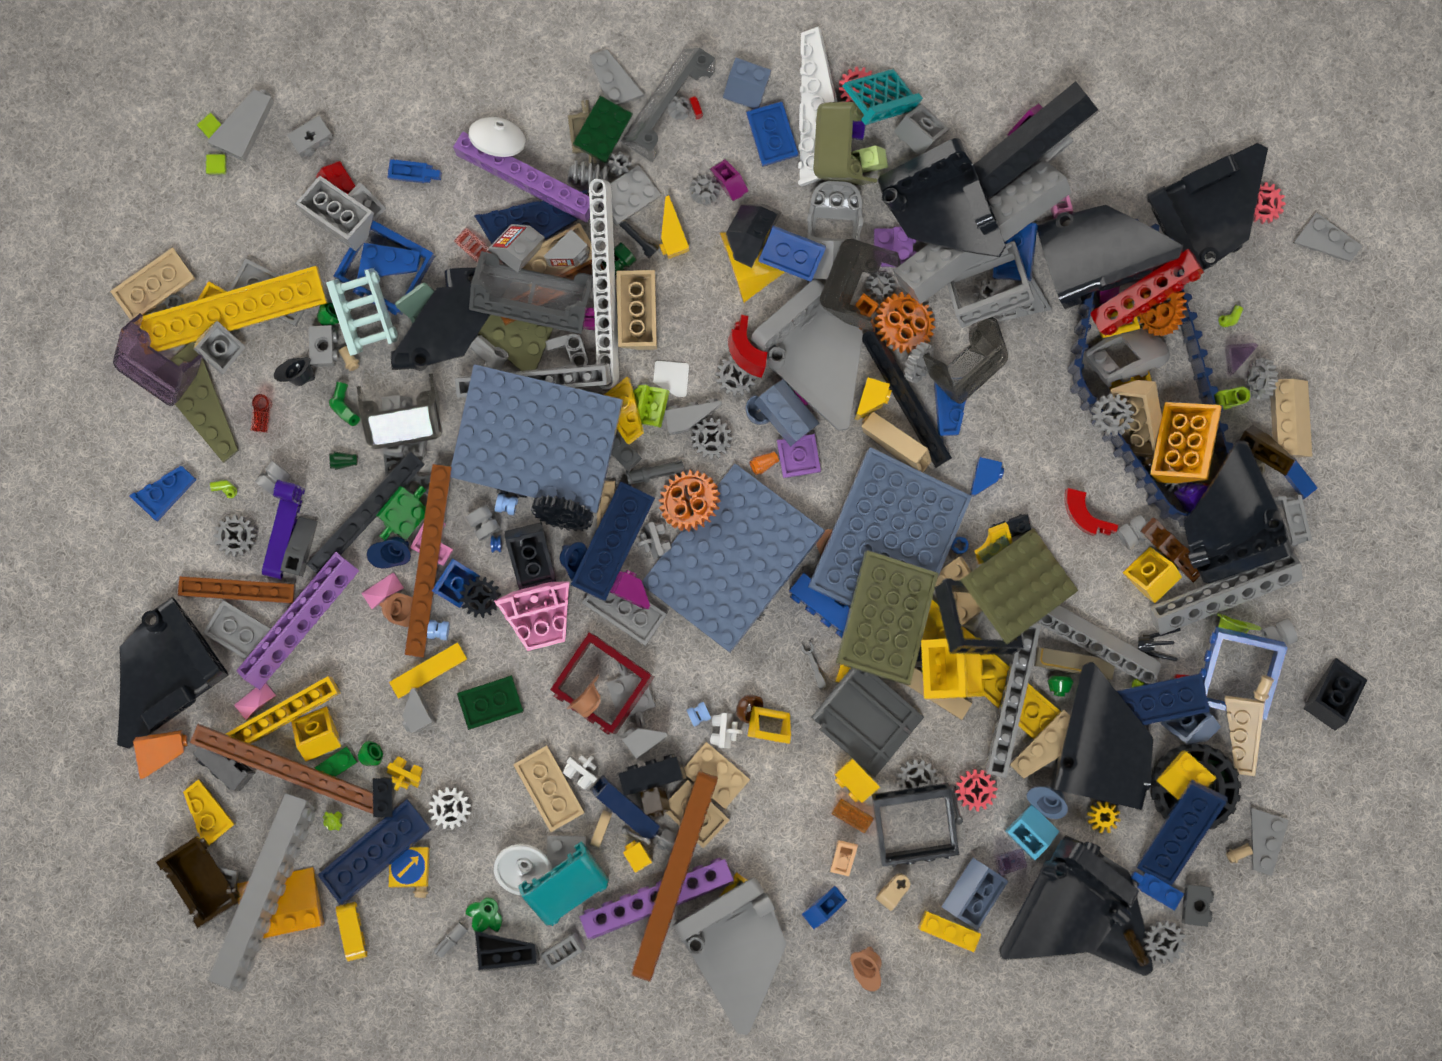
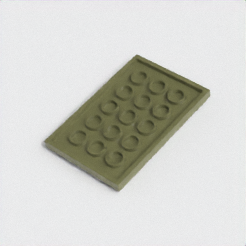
(1019, 585)
(887, 618)

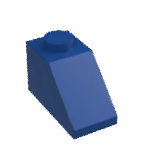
(986, 474)
(824, 907)

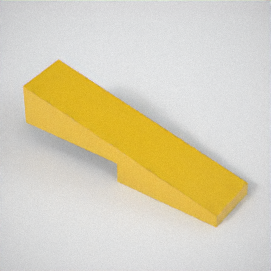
(428, 670)

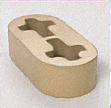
(601, 828)

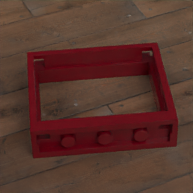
(646, 680)

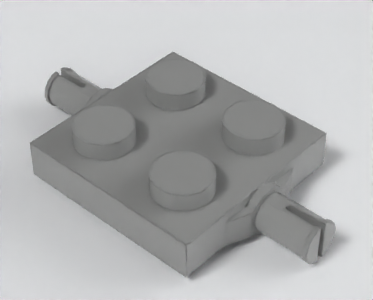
(622, 689)

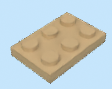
(965, 603)
(730, 778)
(714, 819)

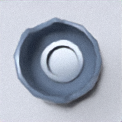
(751, 412)

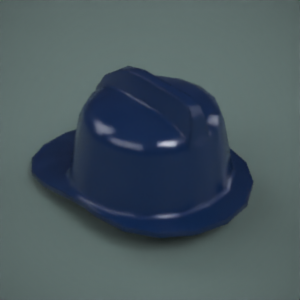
(389, 553)
(571, 557)

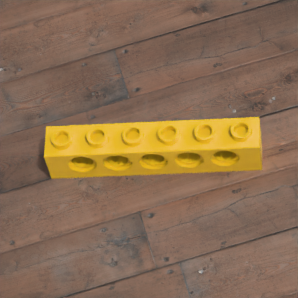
(286, 711)

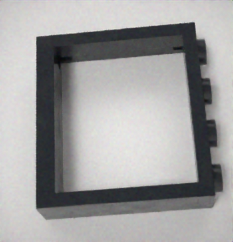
(953, 628)
(913, 795)

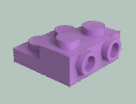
(895, 240)

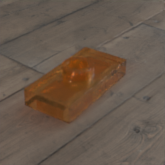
(852, 815)

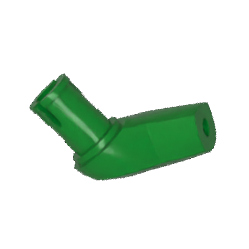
(340, 407)

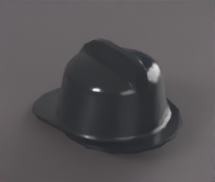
(296, 371)

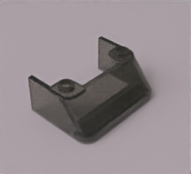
(844, 276)
(974, 365)
(402, 424)

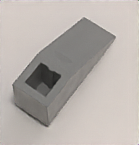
(685, 418)

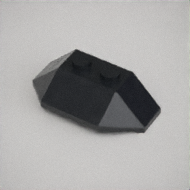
(750, 231)

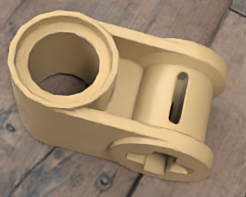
(891, 894)

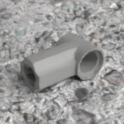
(494, 356)

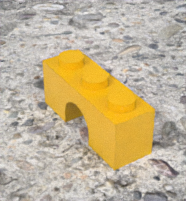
(949, 931)

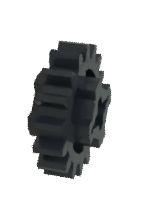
(481, 605)

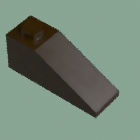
(1268, 450)

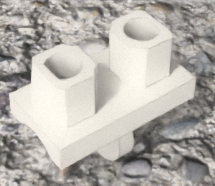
(728, 730)
(573, 766)

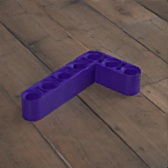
(283, 526)

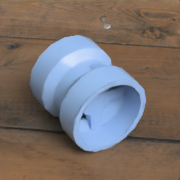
(506, 504)
(438, 630)
(702, 711)

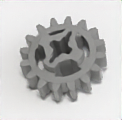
(915, 364)
(727, 378)
(1262, 379)
(1111, 407)
(705, 432)
(241, 530)
(919, 771)
(1173, 939)

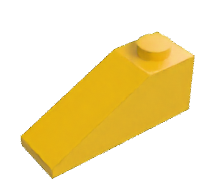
(672, 235)

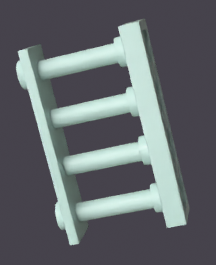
(349, 325)

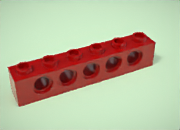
(1152, 282)

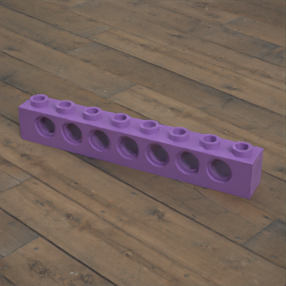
(526, 178)
(297, 621)
(590, 917)

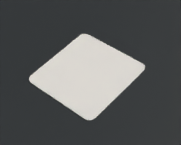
(672, 377)

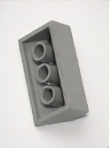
(336, 212)

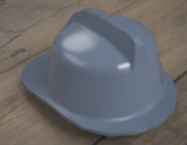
(1048, 801)

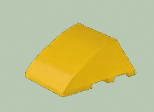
(749, 279)

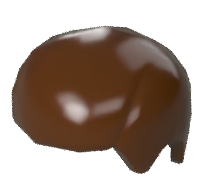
(742, 705)

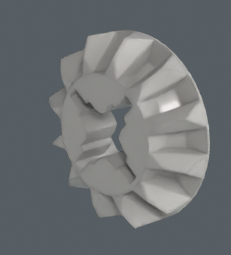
(706, 197)
(875, 293)

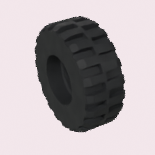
(1166, 801)

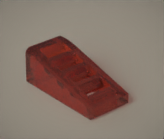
(466, 232)

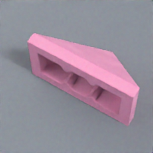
(382, 590)
(254, 701)

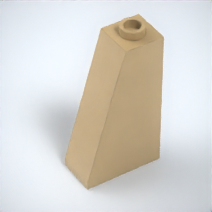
(896, 442)

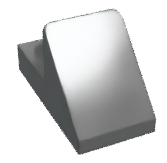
(363, 196)

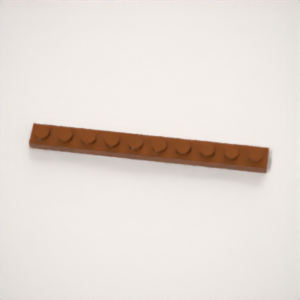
(428, 560)
(283, 768)

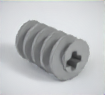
(586, 173)

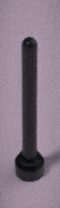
(648, 247)

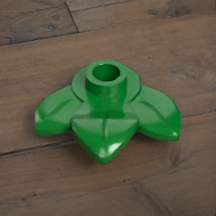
(484, 918)

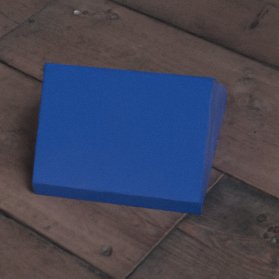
(452, 582)

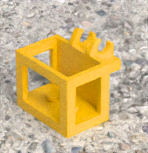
(951, 674)

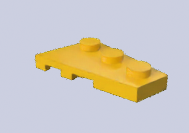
(629, 421)
(207, 813)

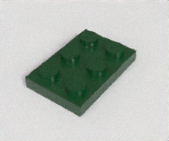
(602, 129)
(490, 702)

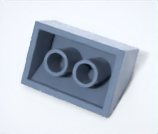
(786, 412)
(975, 893)

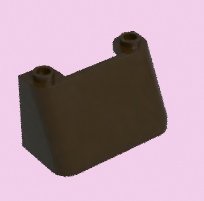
(199, 881)

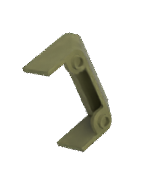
(834, 143)

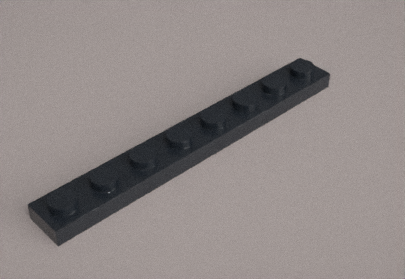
(906, 397)
(367, 511)

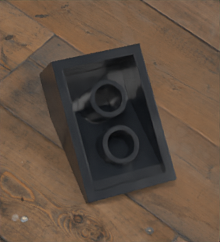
(530, 555)
(1335, 695)

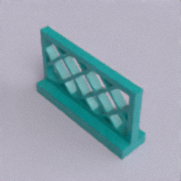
(889, 107)

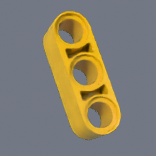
(350, 931)

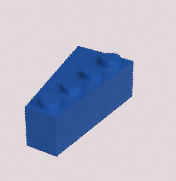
(828, 609)

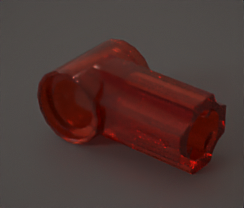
(260, 416)

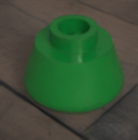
(327, 315)
(1060, 685)
(370, 754)

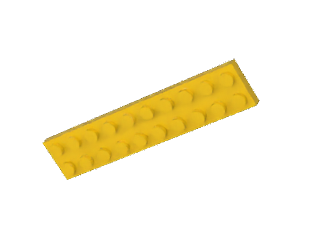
(235, 308)
(1036, 709)

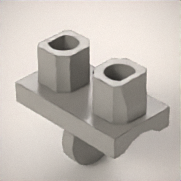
(651, 540)

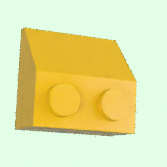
(873, 397)
(1152, 574)
(315, 734)
(1180, 773)
(856, 781)

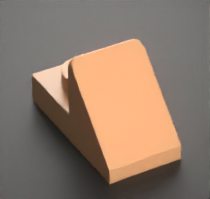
(843, 858)

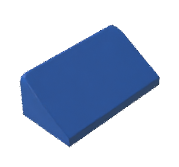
(1300, 481)

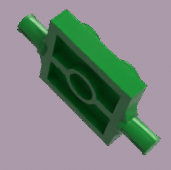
(402, 513)

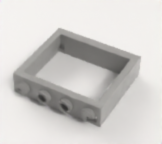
(998, 303)

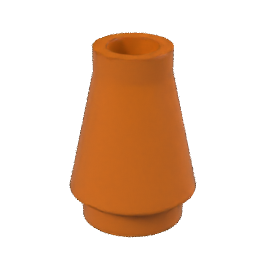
(763, 463)

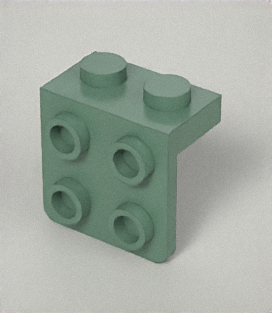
(414, 301)

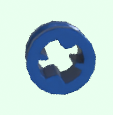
(496, 544)
(956, 550)

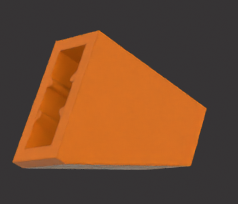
(157, 750)

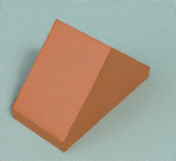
(866, 306)

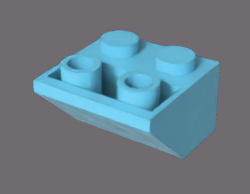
(1032, 832)

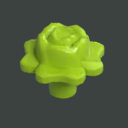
(332, 821)

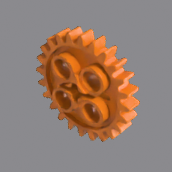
(1165, 316)
(892, 332)
(705, 495)

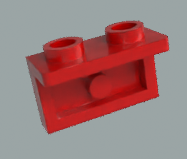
(338, 176)

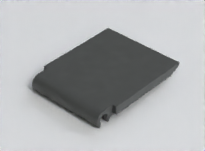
(866, 719)

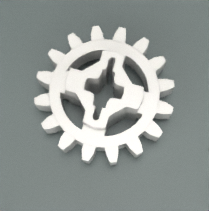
(439, 800)

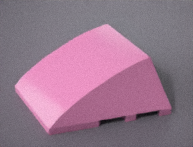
(537, 613)

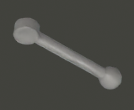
(625, 831)

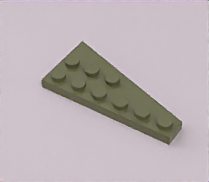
(519, 339)
(203, 408)

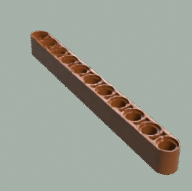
(674, 876)

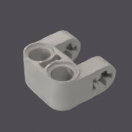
(572, 352)

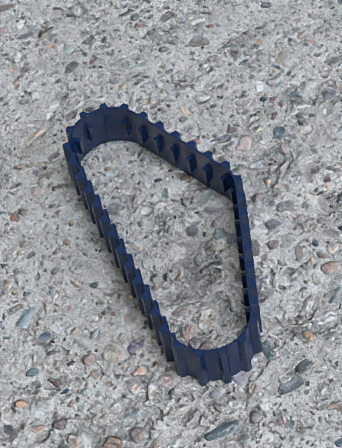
(1206, 394)

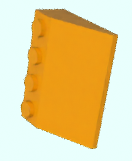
(1185, 442)
(298, 906)

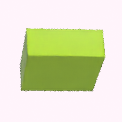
(209, 125)
(215, 164)

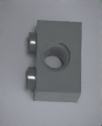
(1191, 895)

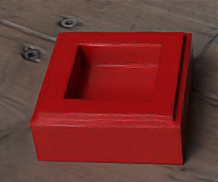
(696, 107)

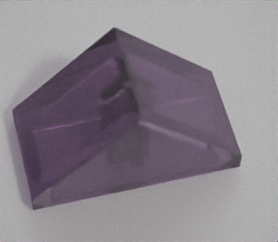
(1236, 355)
(1010, 861)

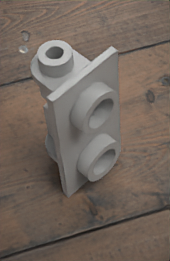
(665, 839)

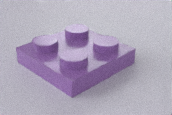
(799, 458)

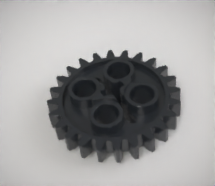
(562, 513)

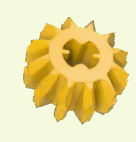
(1105, 808)

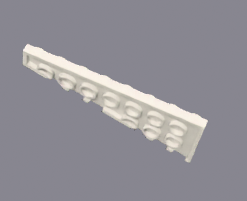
(815, 89)

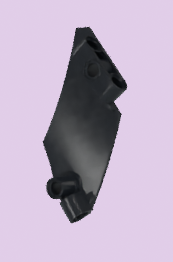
(443, 326)

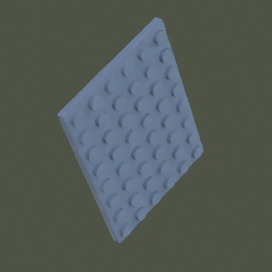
(535, 437)
(893, 515)
(735, 563)

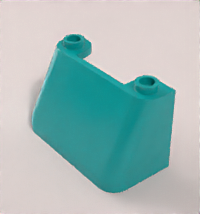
(565, 886)

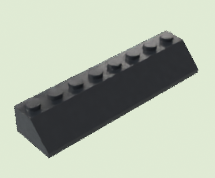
(1034, 139)

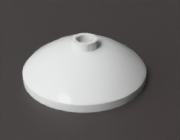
(497, 137)
(511, 870)

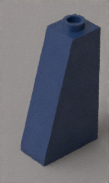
(625, 808)

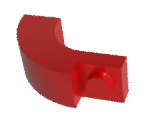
(743, 353)
(1080, 516)

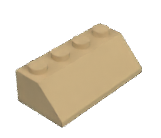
(637, 309)
(1147, 416)
(1292, 417)

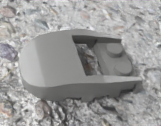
(835, 201)
(1148, 348)
(1295, 518)

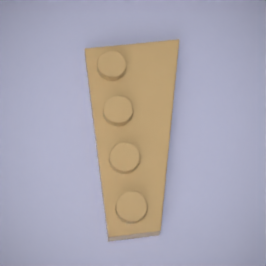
(1245, 730)
(1043, 748)

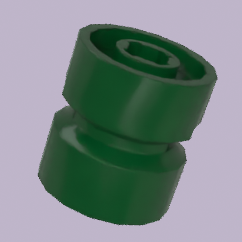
(622, 258)

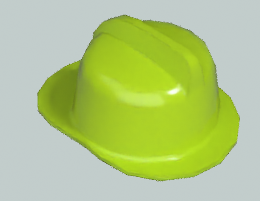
(1236, 625)

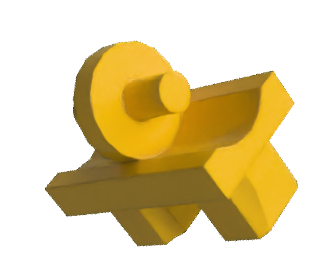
(403, 777)

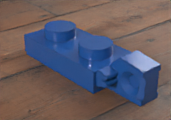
(412, 171)
(1158, 890)

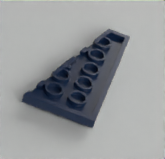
(538, 214)

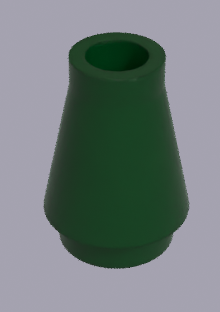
(342, 460)

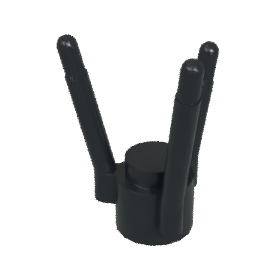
(1147, 644)

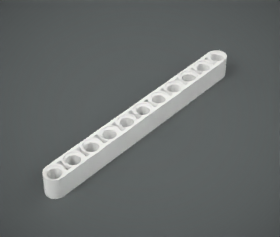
(599, 275)

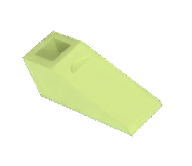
(871, 158)

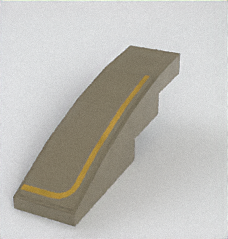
(1070, 662)

